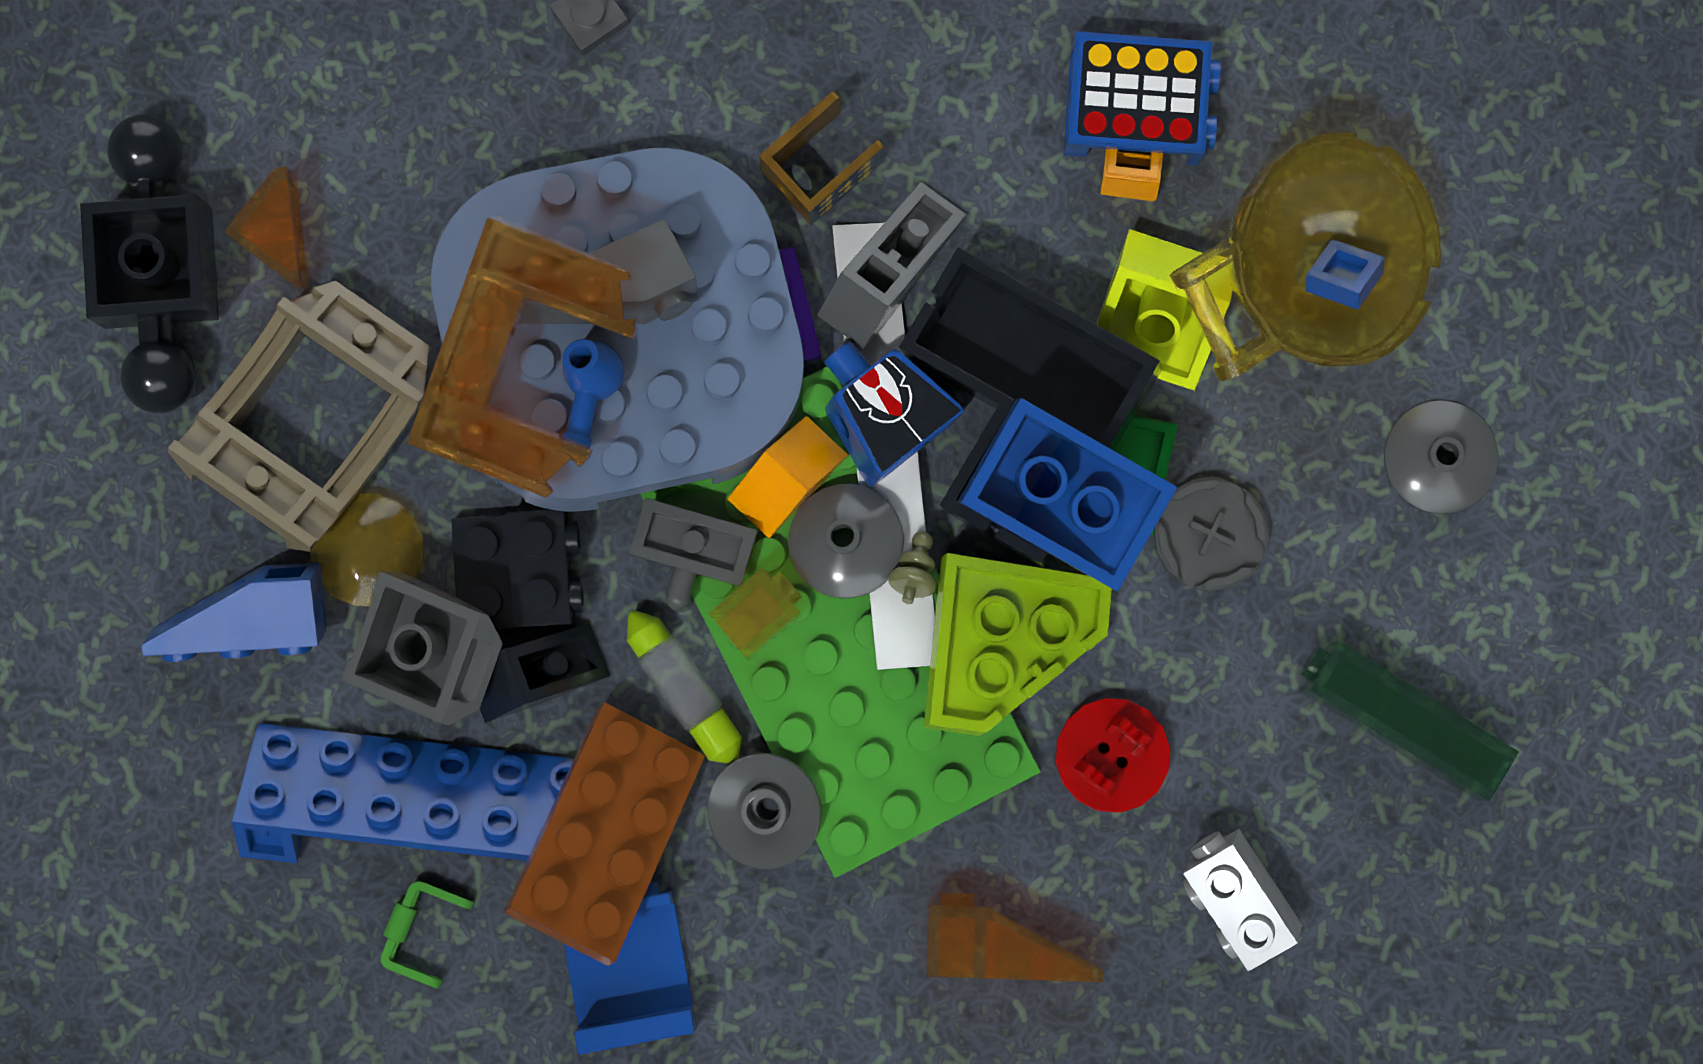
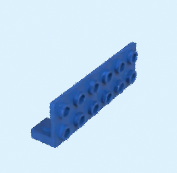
(390, 794)

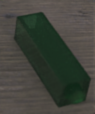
(1407, 720)

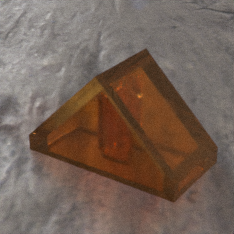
(273, 227)

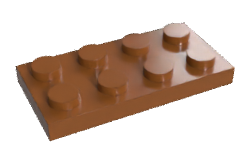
(605, 834)

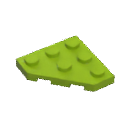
(1005, 637)

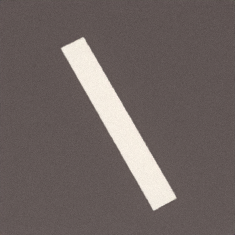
(900, 629)

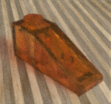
(983, 943)

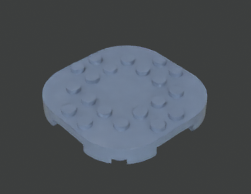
(695, 389)

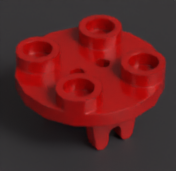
(1129, 734)

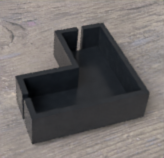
(1016, 344)

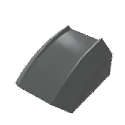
(424, 649)

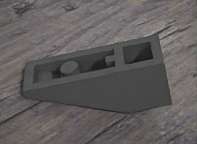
(890, 265)
(660, 282)

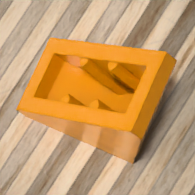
(786, 476)

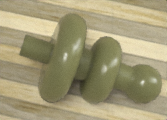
(913, 575)

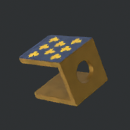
(794, 140)

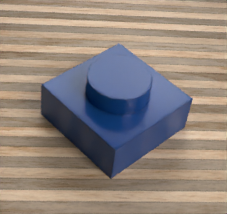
(1345, 274)

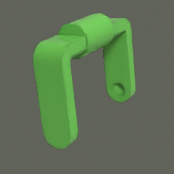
(401, 922)

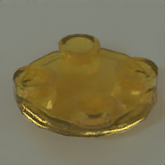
(367, 539)

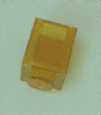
(757, 611)

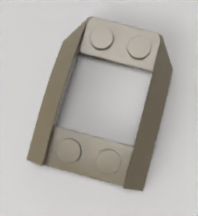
(260, 480)

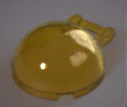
(1282, 226)

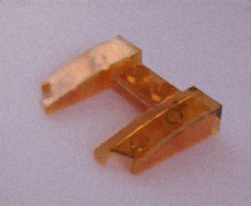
(455, 409)

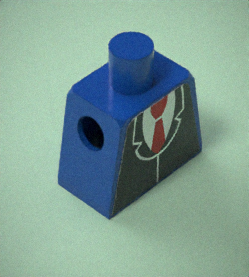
(885, 410)

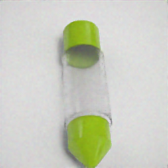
(683, 687)

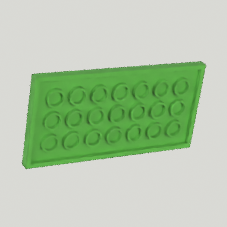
(831, 707)

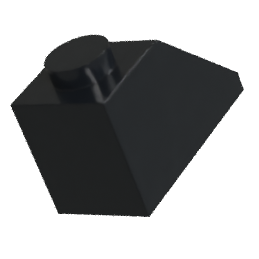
(543, 671)

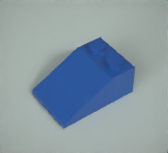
(1067, 494)

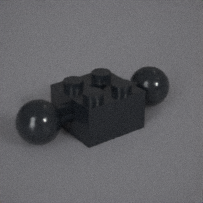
(122, 238)

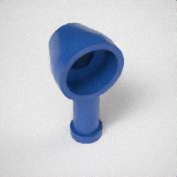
(590, 383)

